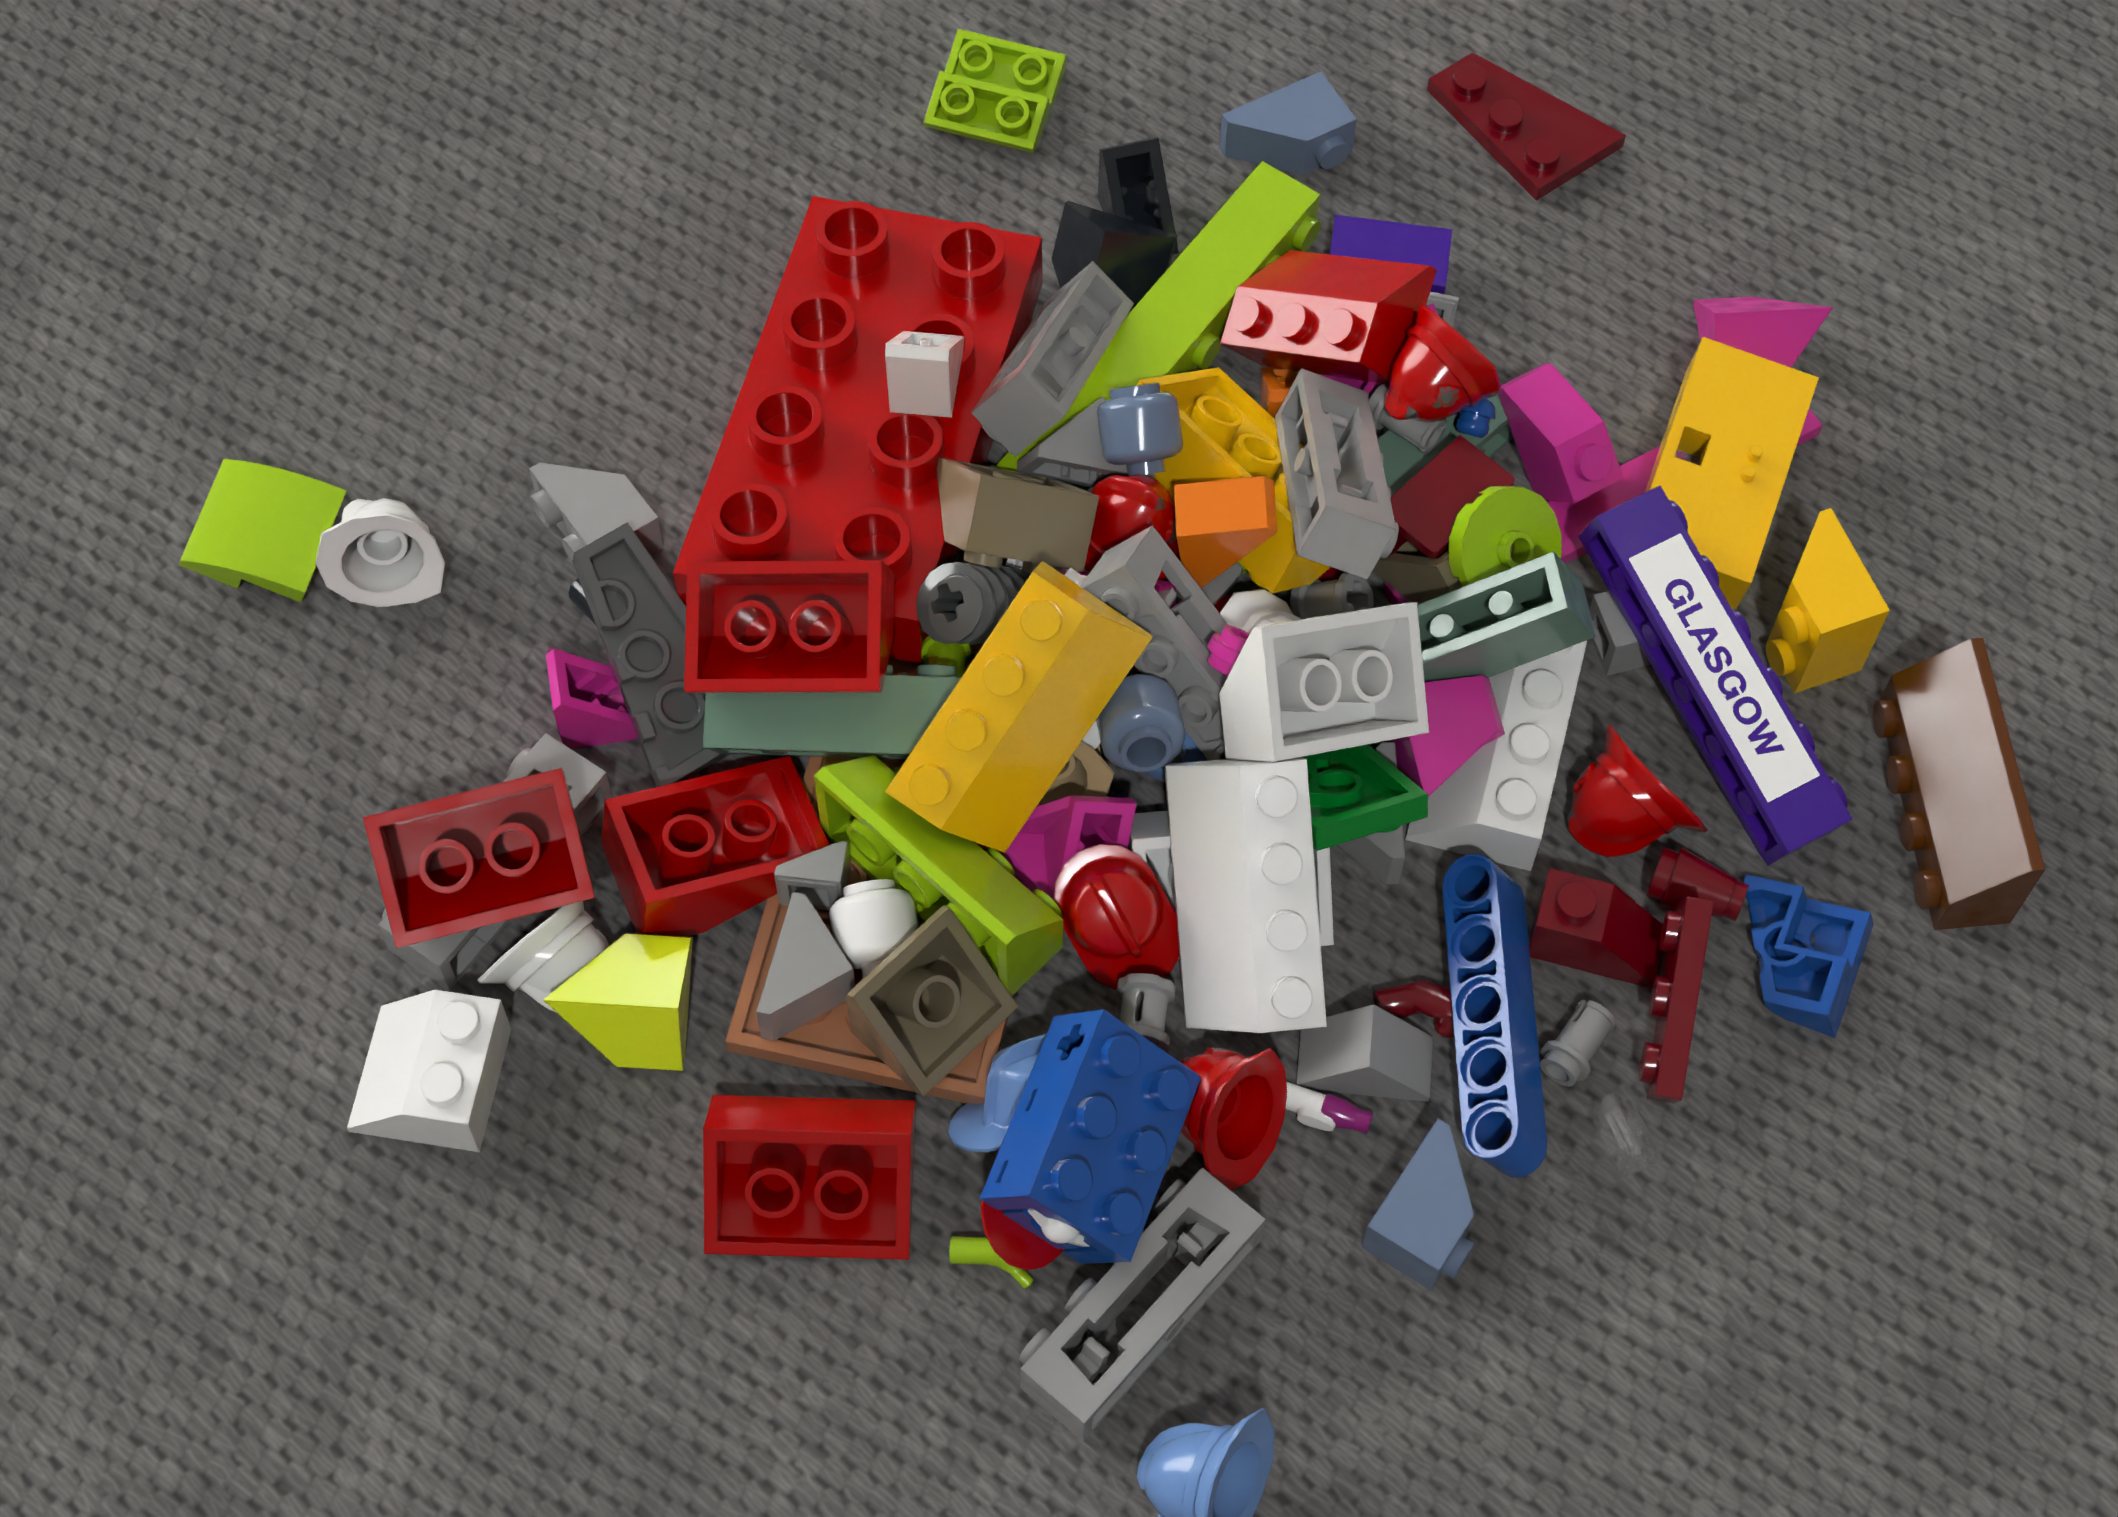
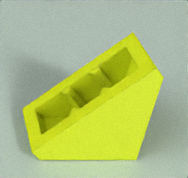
(632, 1001)

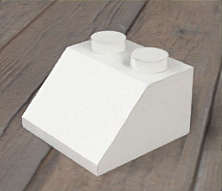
(432, 1070)

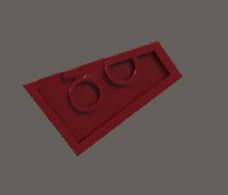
(1522, 126)
(1676, 999)

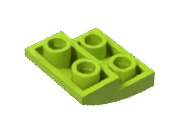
(996, 91)
(262, 527)

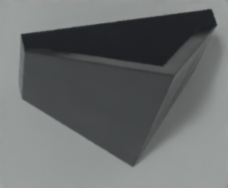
(1123, 249)

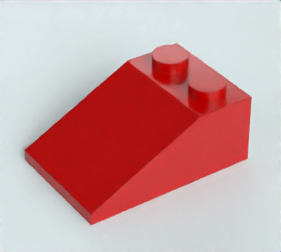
(707, 845)

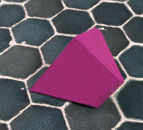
(1760, 325)
(586, 701)
(1460, 722)
(1063, 829)

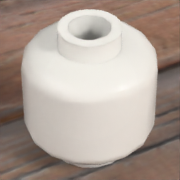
(872, 922)

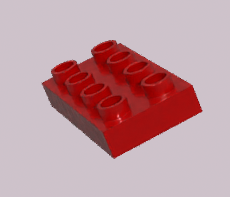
(811, 444)

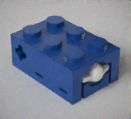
(1091, 1137)

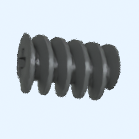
(966, 600)

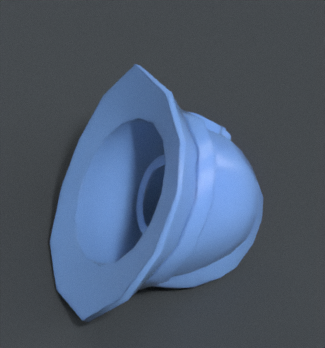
(1208, 1468)

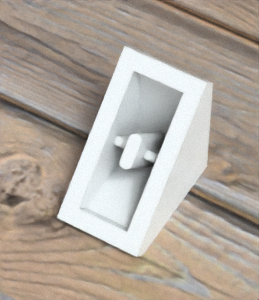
(923, 372)

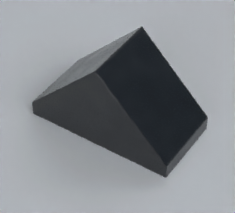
(1135, 184)

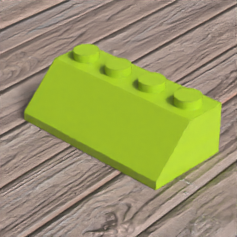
(889, 841)

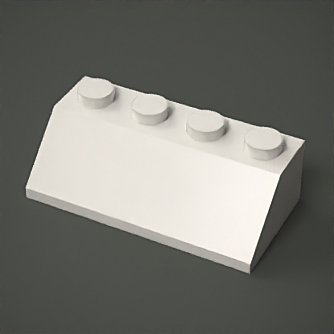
(1505, 788)
(1245, 895)

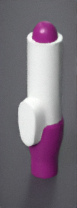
(1326, 1111)

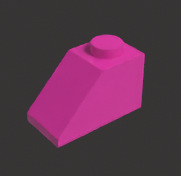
(1558, 436)

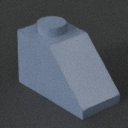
(1291, 128)
(1425, 1214)

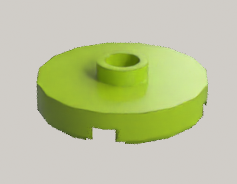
(1492, 524)

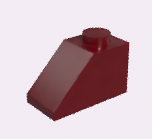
(1595, 930)

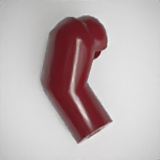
(1419, 998)

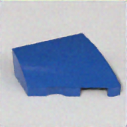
(1802, 980)

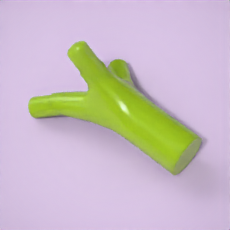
(979, 1251)

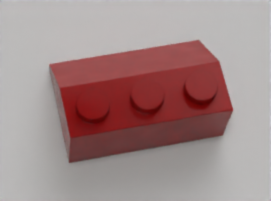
(1328, 314)
(788, 626)
(479, 857)
(808, 1177)

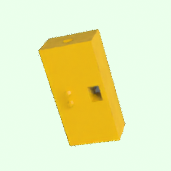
(1731, 454)

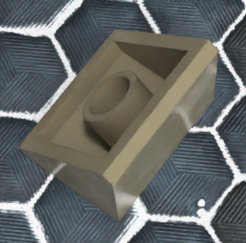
(929, 1003)

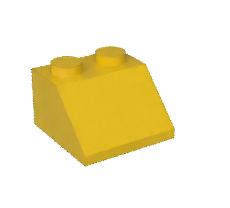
(1827, 613)

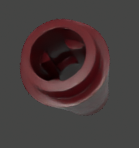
(1688, 875)

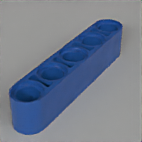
(1511, 1035)

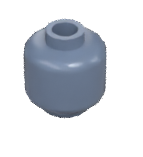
(1140, 428)
(1141, 724)

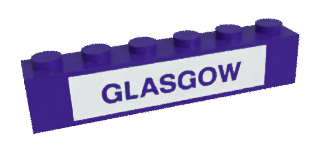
(1715, 675)

